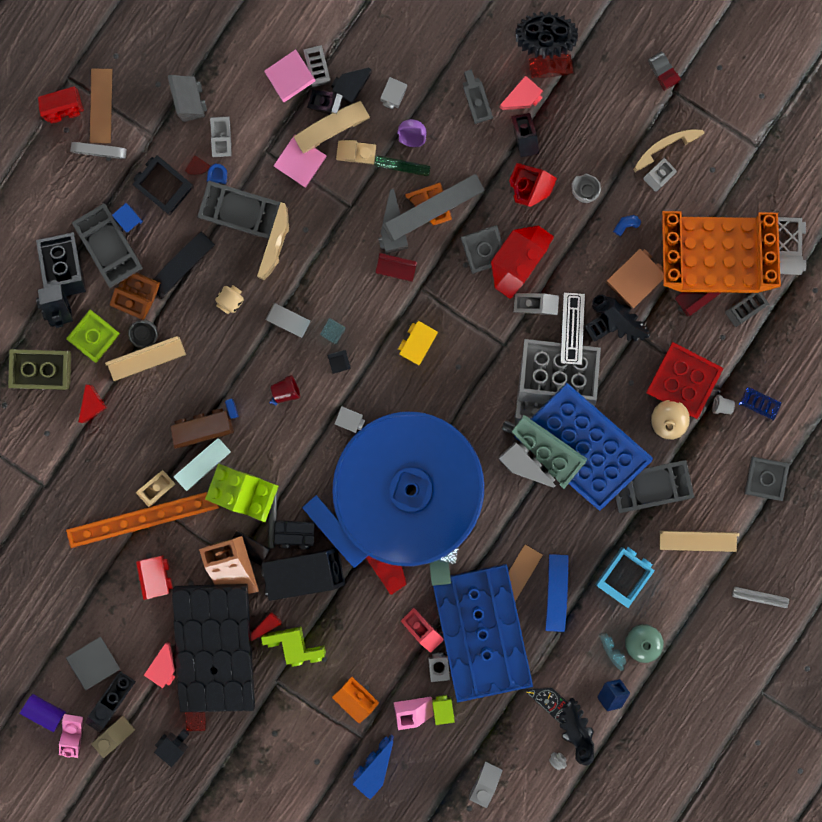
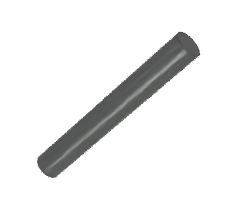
(272, 520)

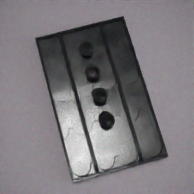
(213, 648)

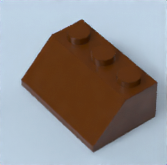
(201, 428)

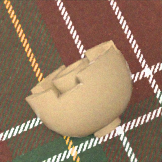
(670, 419)

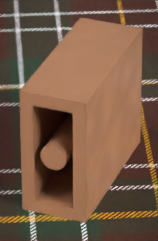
(636, 278)

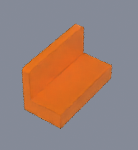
(355, 700)

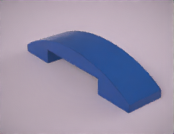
(557, 593)

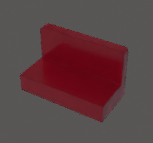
(396, 267)
(693, 301)

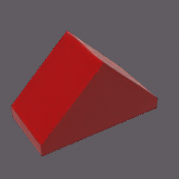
(91, 404)

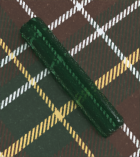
(401, 165)

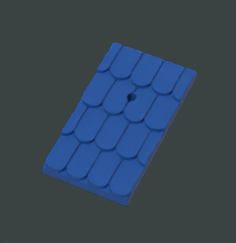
(485, 649)

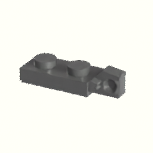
(476, 98)

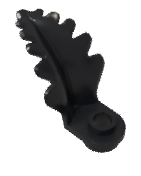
(619, 318)
(577, 732)

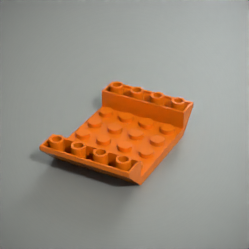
(721, 253)

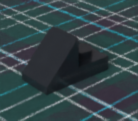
(324, 102)

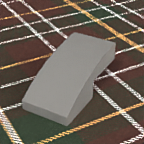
(220, 136)
(287, 320)

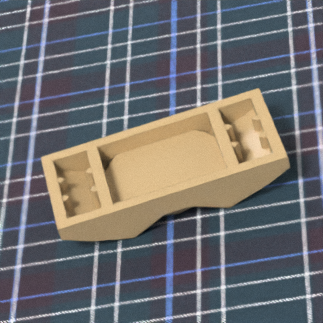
(275, 242)

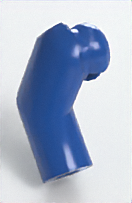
(628, 221)

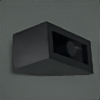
(351, 84)
(525, 135)

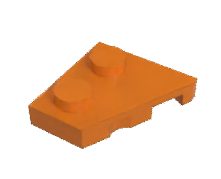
(419, 196)

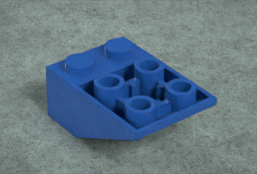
(372, 775)

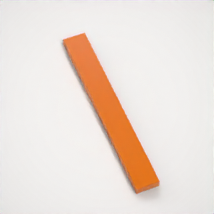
(139, 519)

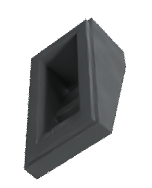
(736, 314)

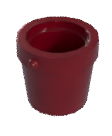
(285, 390)

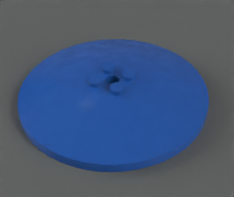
(374, 482)

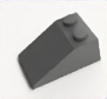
(187, 97)
(391, 212)

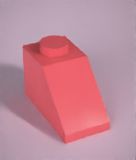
(523, 96)
(422, 630)
(162, 667)

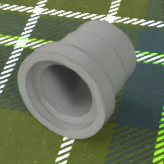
(723, 405)

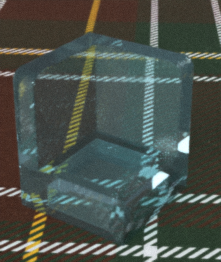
(333, 331)

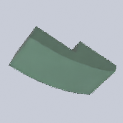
(440, 573)

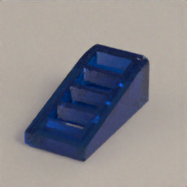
(746, 396)

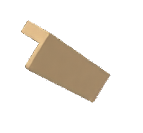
(146, 358)
(698, 540)

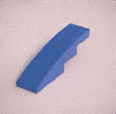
(333, 531)

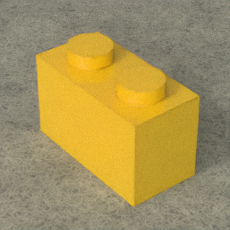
(418, 342)

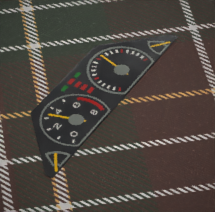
(549, 700)

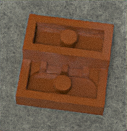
(135, 295)

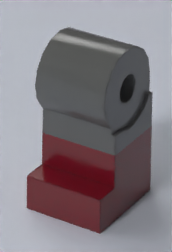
(663, 71)

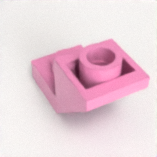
(71, 736)

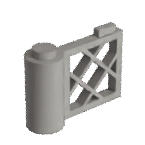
(792, 261)

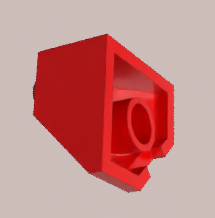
(531, 184)

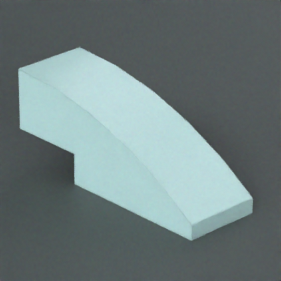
(202, 464)

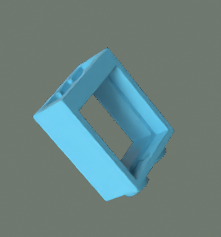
(626, 601)

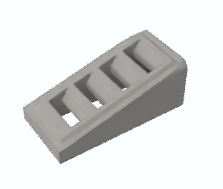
(322, 80)

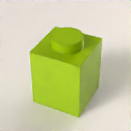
(443, 710)

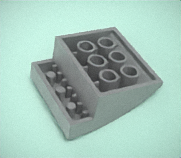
(545, 375)

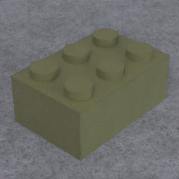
(39, 369)

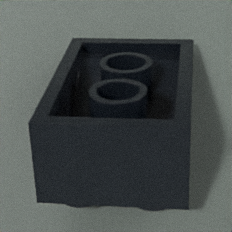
(61, 263)

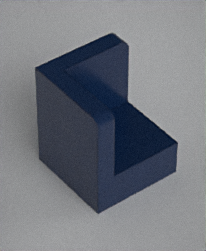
(613, 695)

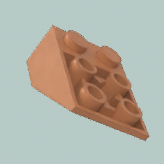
(229, 563)

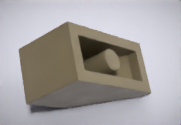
(113, 736)

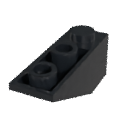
(110, 702)

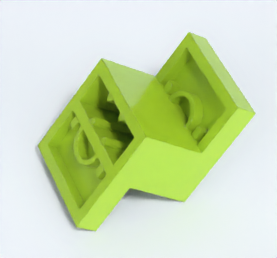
(241, 492)
(294, 646)

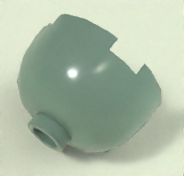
(650, 638)

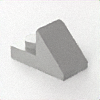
(660, 174)

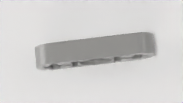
(98, 150)

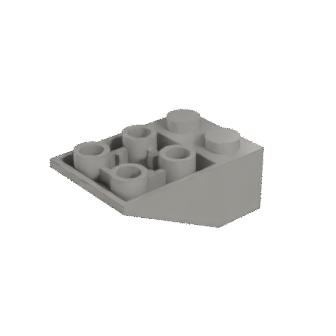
(519, 463)

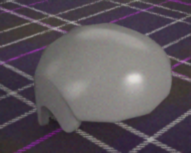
(586, 188)

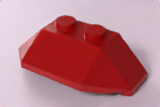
(518, 258)

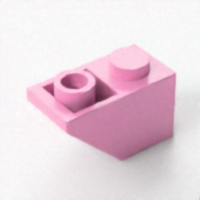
(413, 712)

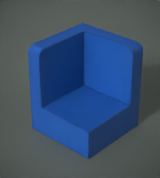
(127, 217)

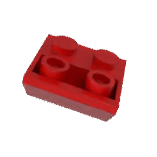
(60, 104)

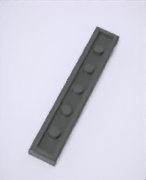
(433, 207)

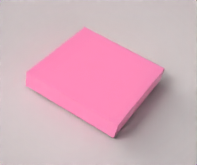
(289, 76)
(298, 165)

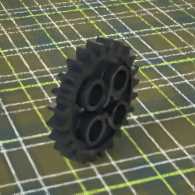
(546, 35)

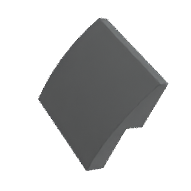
(92, 663)

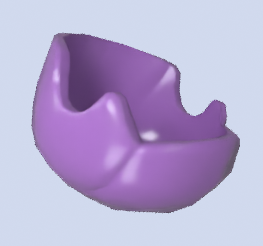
(412, 133)

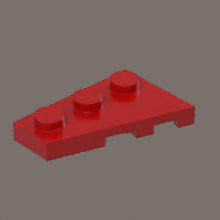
(390, 575)

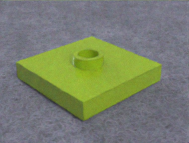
(93, 336)

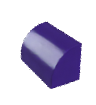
(42, 713)

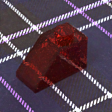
(551, 67)

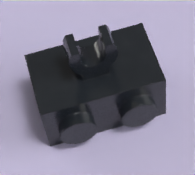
(54, 306)
(171, 747)

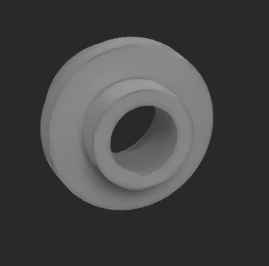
(558, 761)

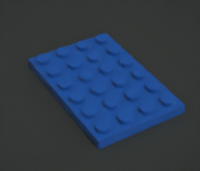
(610, 453)

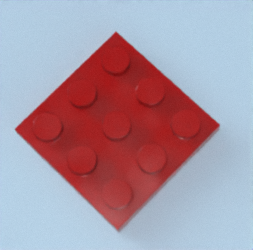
(684, 379)

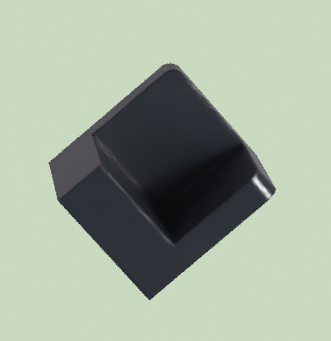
(339, 361)

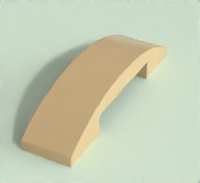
(330, 126)
(687, 137)

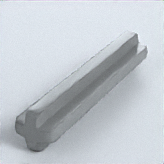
(760, 597)

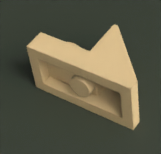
(356, 152)
(155, 488)

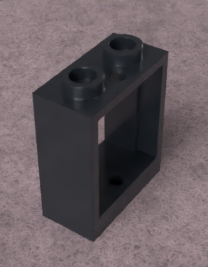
(177, 198)

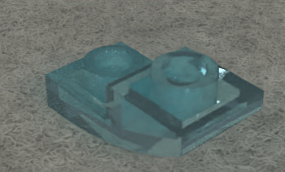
(614, 655)

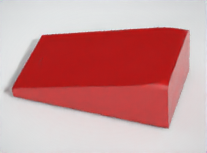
(265, 626)

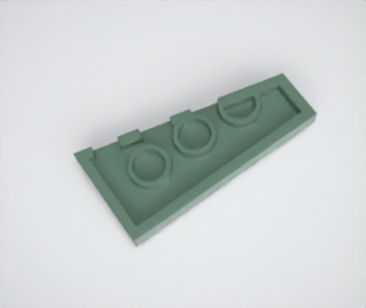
(553, 453)

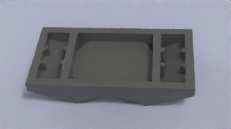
(238, 210)
(107, 245)
(656, 487)

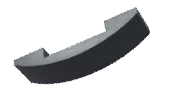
(182, 263)

